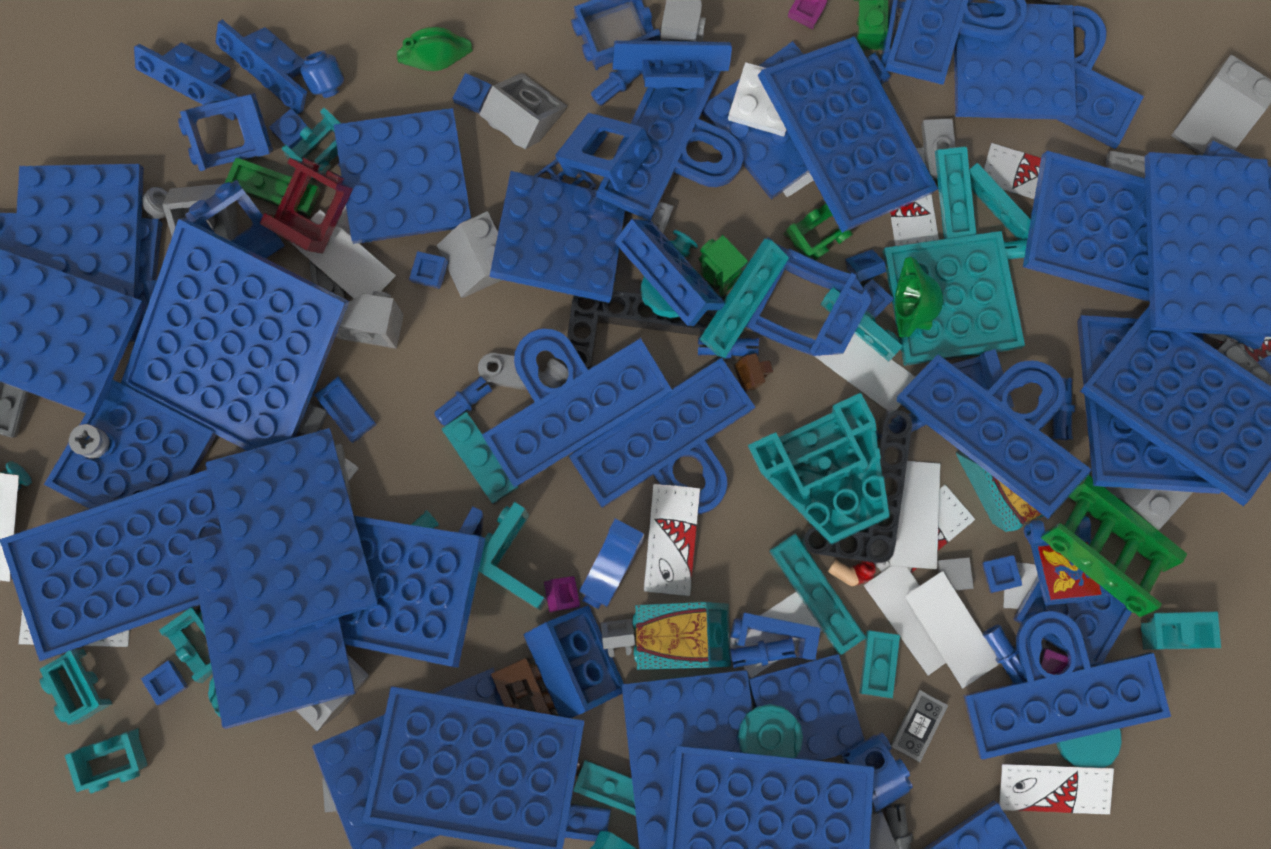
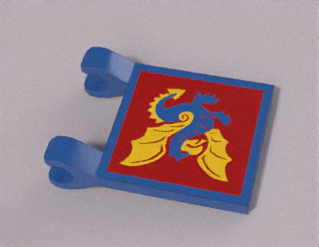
(1058, 577)

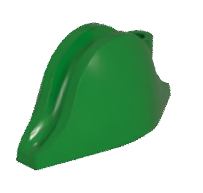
(433, 49)
(916, 299)

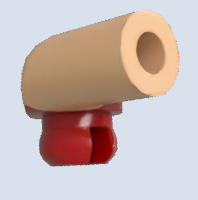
(855, 574)

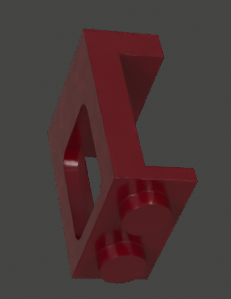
(298, 228)

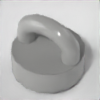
(153, 201)

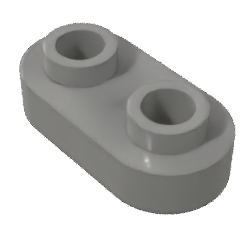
(506, 373)

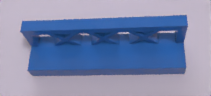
(668, 271)

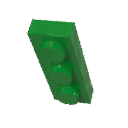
(269, 185)

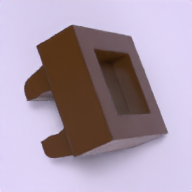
(752, 372)

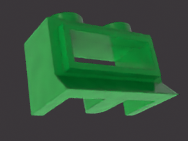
(872, 24)
(813, 219)
(721, 264)

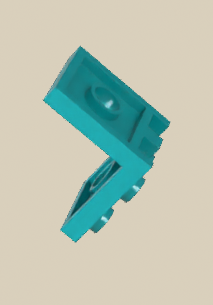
(496, 546)

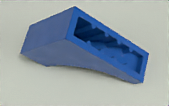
(611, 564)

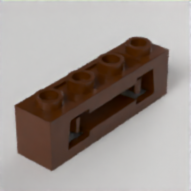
(514, 675)

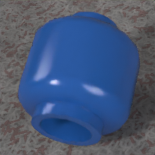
(322, 74)

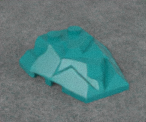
(829, 470)

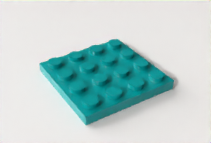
(977, 297)

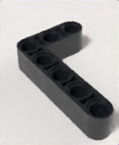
(628, 317)
(896, 472)

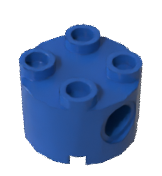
(890, 776)

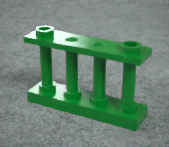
(1131, 528)

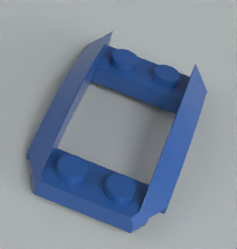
(841, 320)

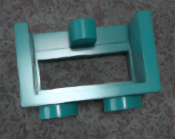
(312, 138)
(1190, 631)
(184, 648)
(83, 683)
(81, 771)

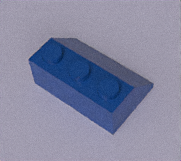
(574, 662)

